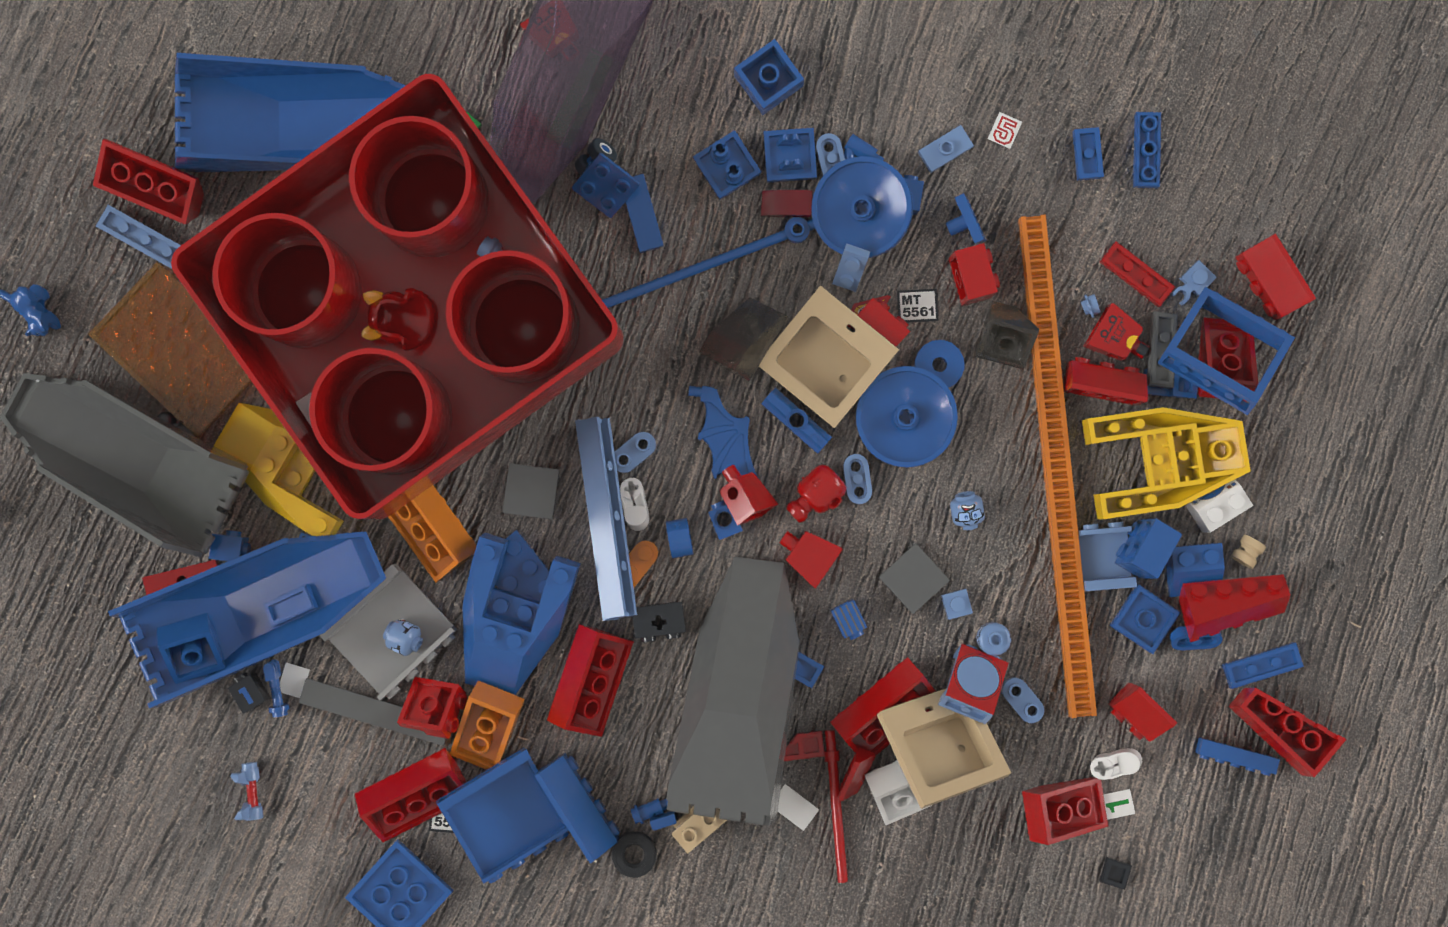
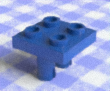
(727, 165)

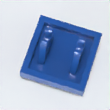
(790, 155)

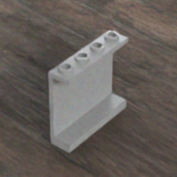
(361, 632)

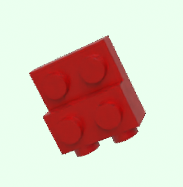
(433, 707)

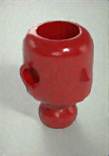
(818, 492)

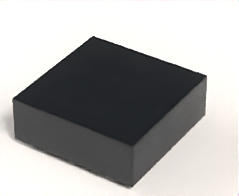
(1115, 873)

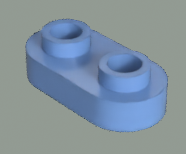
(829, 159)
(633, 452)
(857, 479)
(1023, 700)

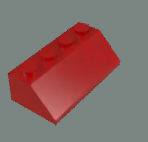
(148, 182)
(589, 681)
(859, 721)
(408, 795)

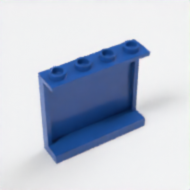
(502, 816)

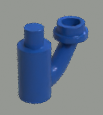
(858, 148)

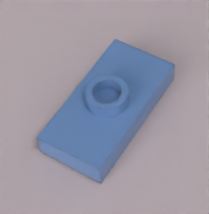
(945, 149)

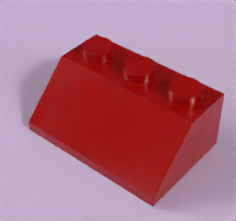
(1274, 277)
(1105, 382)

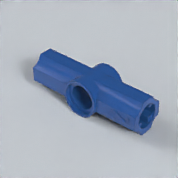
(809, 432)

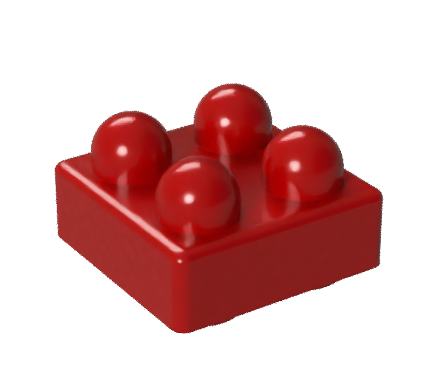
(385, 211)

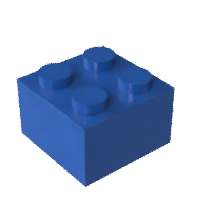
(768, 77)
(1147, 548)

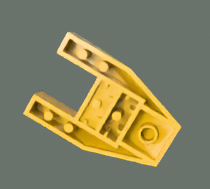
(1181, 456)
(276, 467)

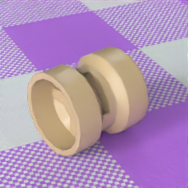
(1248, 551)

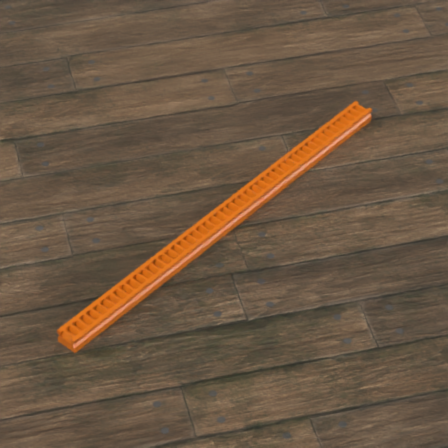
(1057, 468)

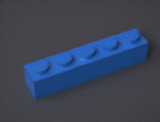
(1237, 756)

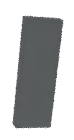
(1162, 330)

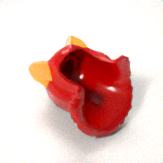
(399, 317)

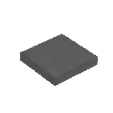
(531, 491)
(914, 578)

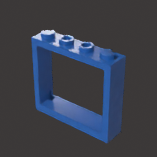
(1211, 379)

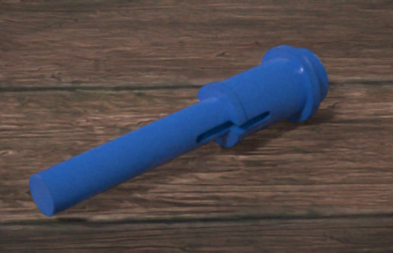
(648, 810)

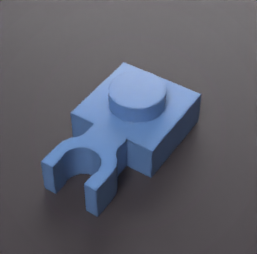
(1194, 281)

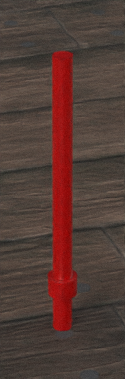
(831, 757)

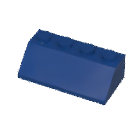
(578, 807)

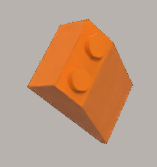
(486, 725)

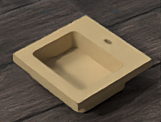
(826, 361)
(941, 749)

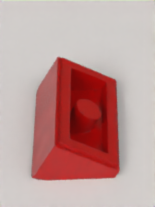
(855, 774)

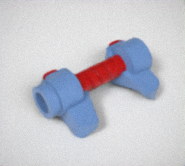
(249, 776)

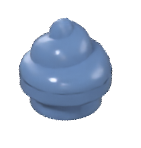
(488, 246)

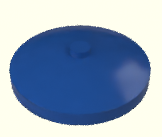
(862, 205)
(906, 417)

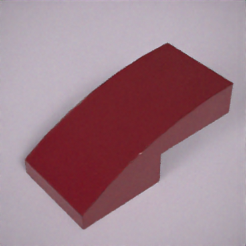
(786, 203)

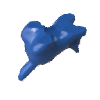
(30, 304)

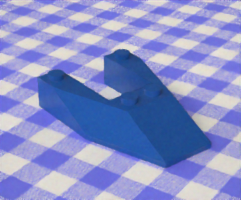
(506, 631)

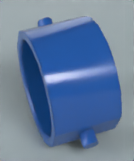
(679, 538)

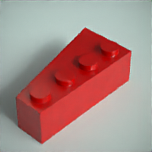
(1230, 603)

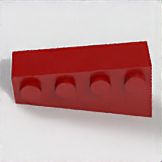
(1292, 735)

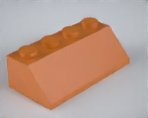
(434, 533)

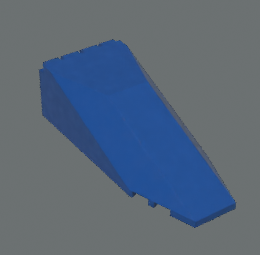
(265, 110)
(336, 566)

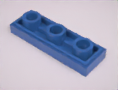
(1147, 165)

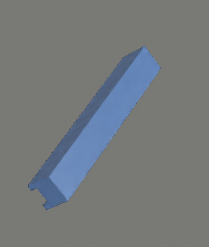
(606, 518)

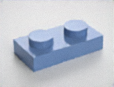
(851, 267)

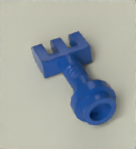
(272, 673)

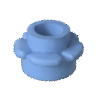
(1090, 305)

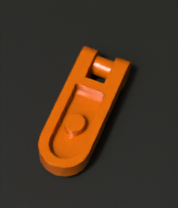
(642, 559)

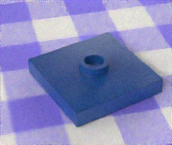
(1145, 619)

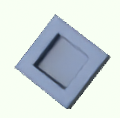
(956, 604)

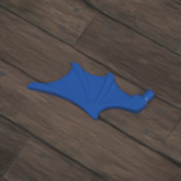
(724, 433)

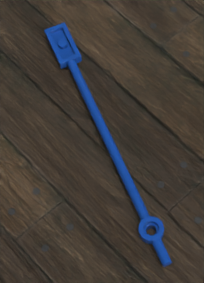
(715, 261)

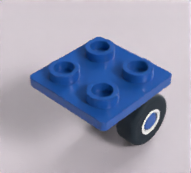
(602, 180)

